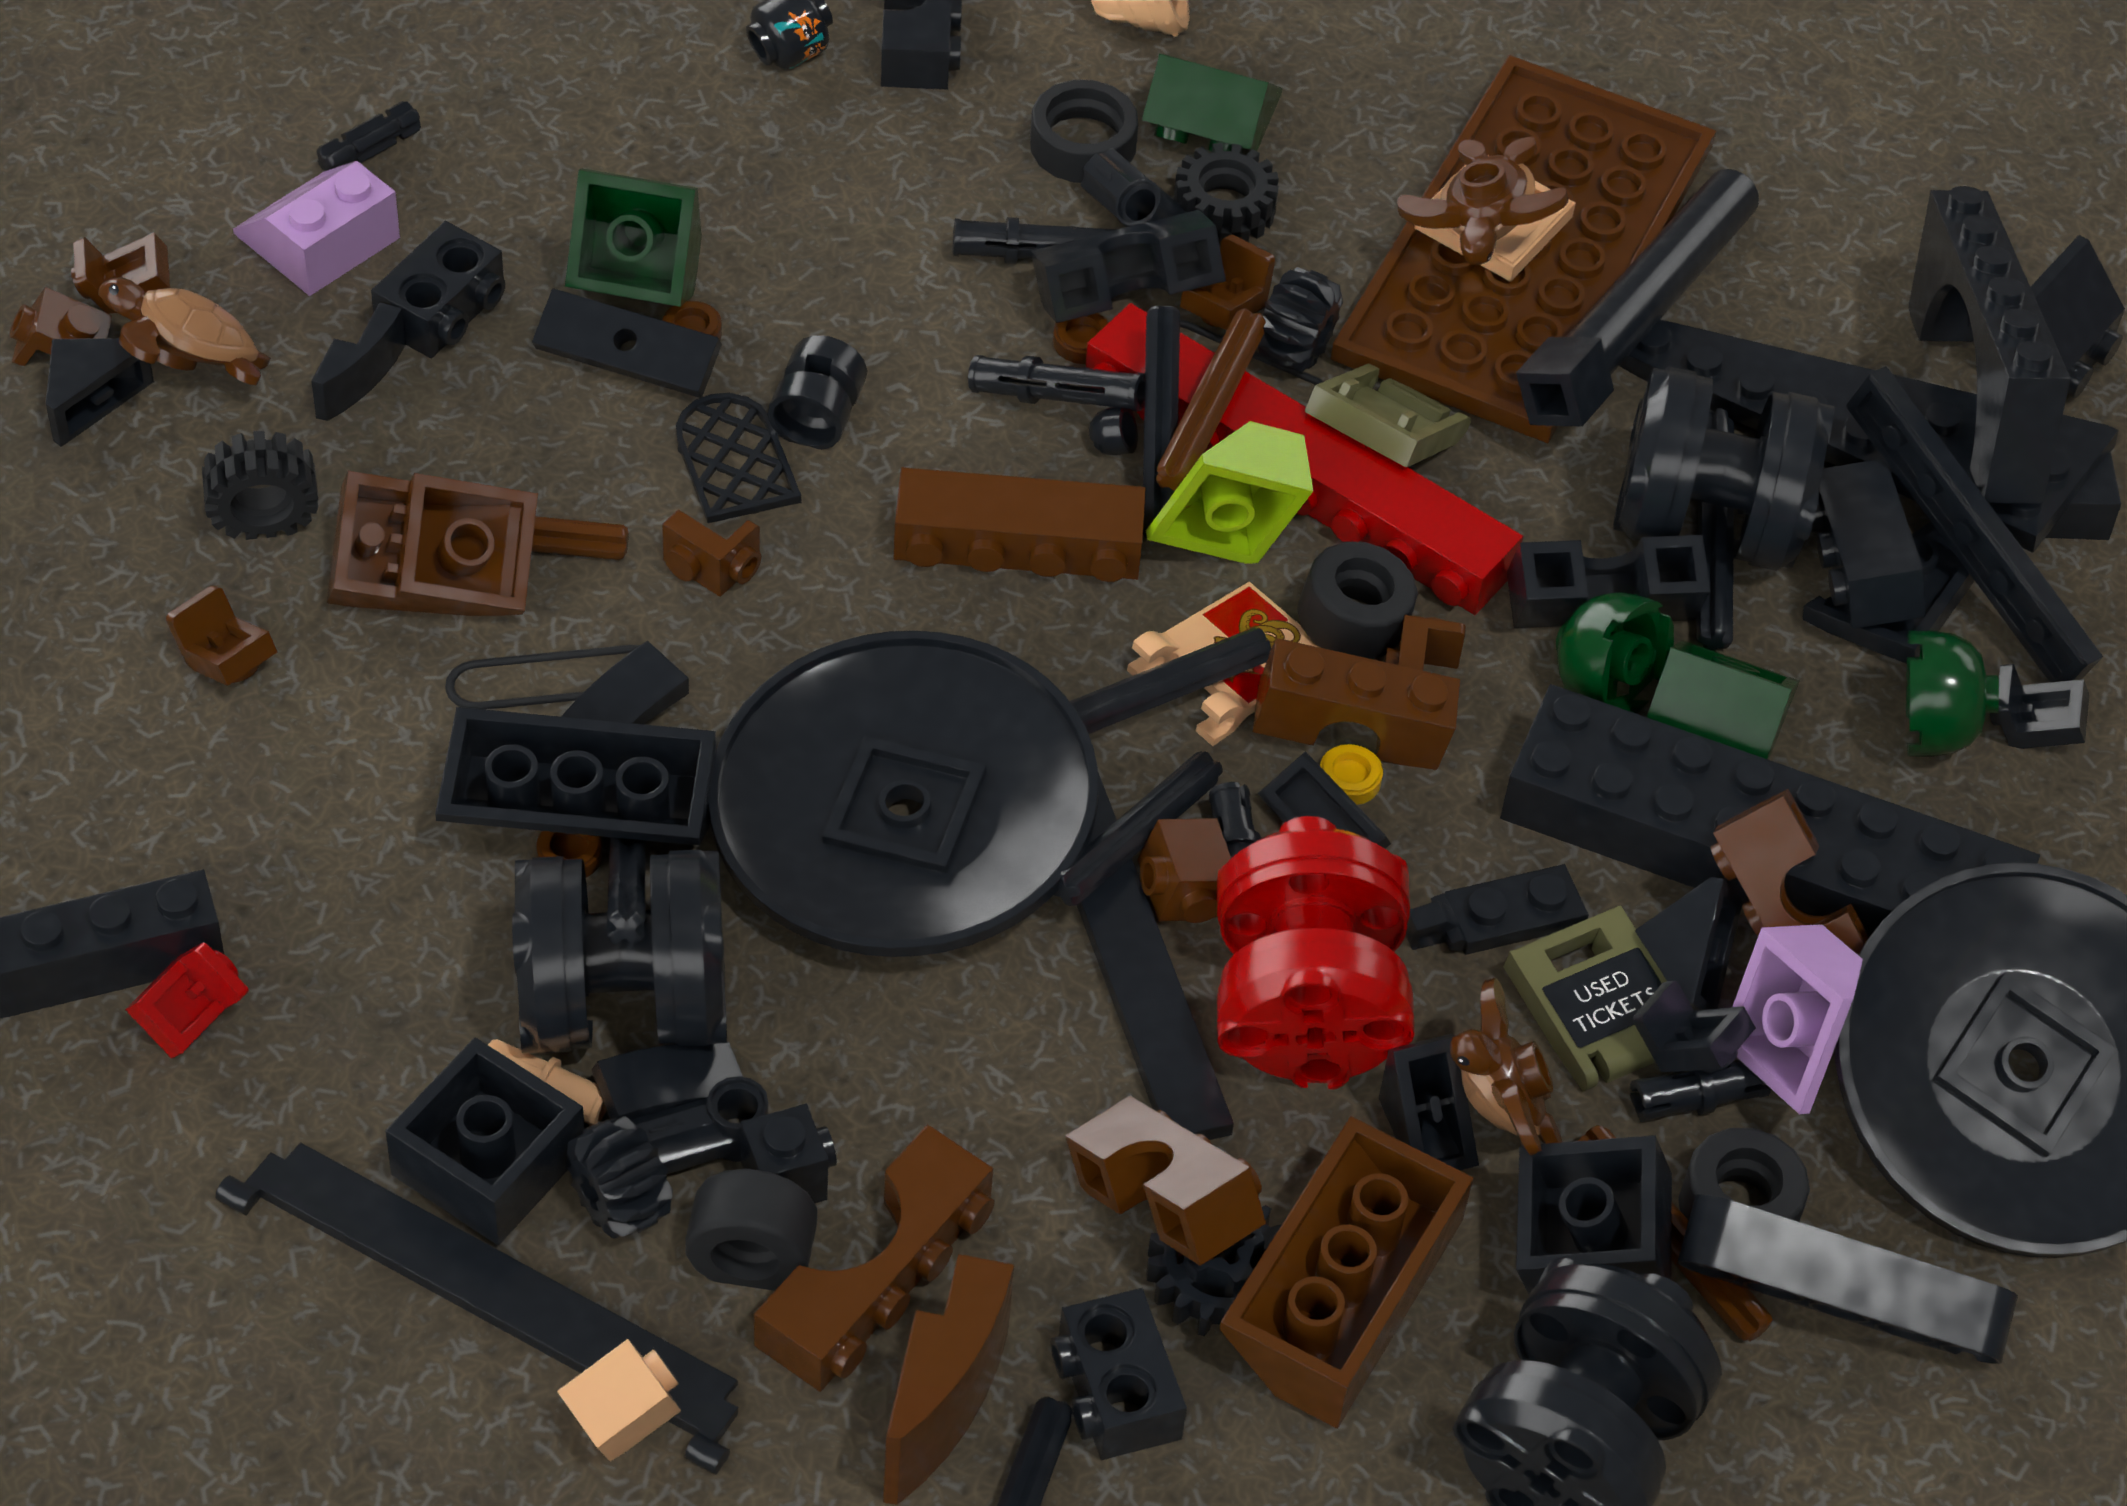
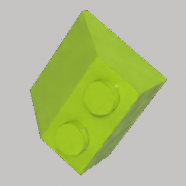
(1238, 495)

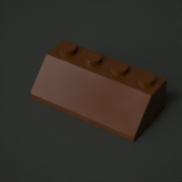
(1345, 1269)

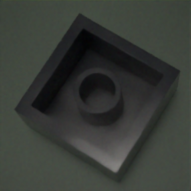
(484, 1140)
(1595, 1206)

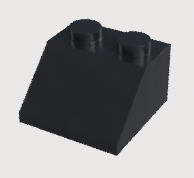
(2080, 311)

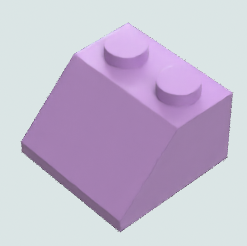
(325, 226)
(1798, 1000)

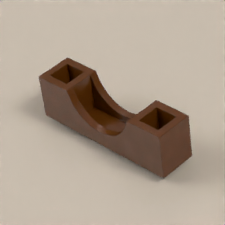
(824, 1317)

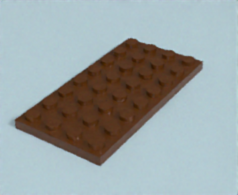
(1467, 330)

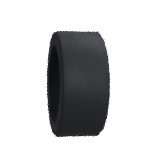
(1080, 100)

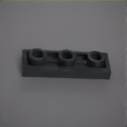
(596, 331)

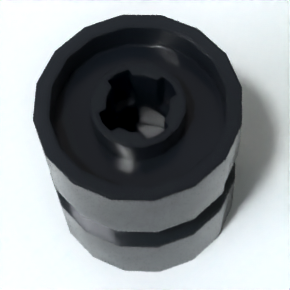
(817, 392)

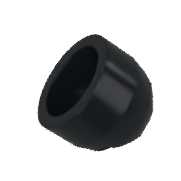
(1114, 431)

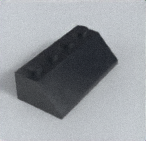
(578, 776)

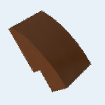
(432, 546)
(946, 1373)

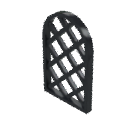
(744, 505)

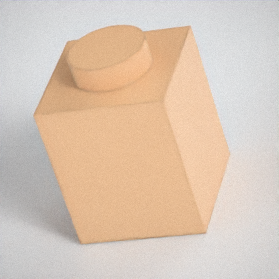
(622, 1398)

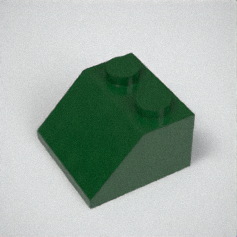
(1209, 104)
(634, 238)
(1722, 698)

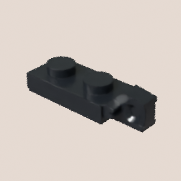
(1498, 912)

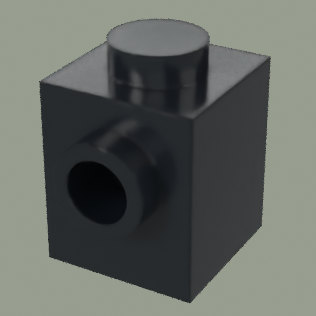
(791, 1148)

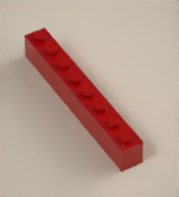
(1354, 488)

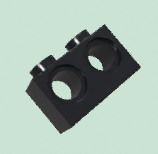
(443, 287)
(1132, 1373)

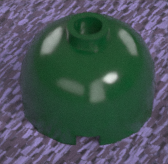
(1611, 642)
(1947, 693)

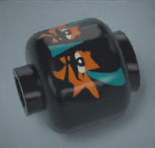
(789, 31)

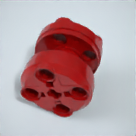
(1314, 954)

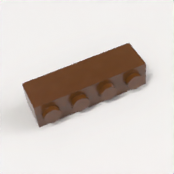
(1019, 524)

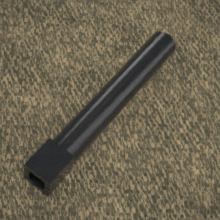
(1573, 373)

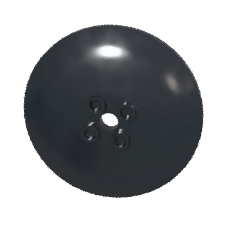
(890, 719)
(1924, 1054)

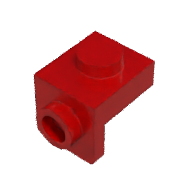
(187, 998)

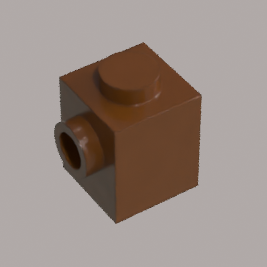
(1182, 868)

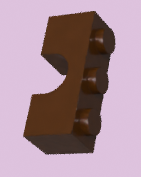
(1315, 687)
(1760, 850)
(1193, 1188)

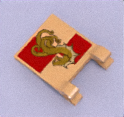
(1236, 612)

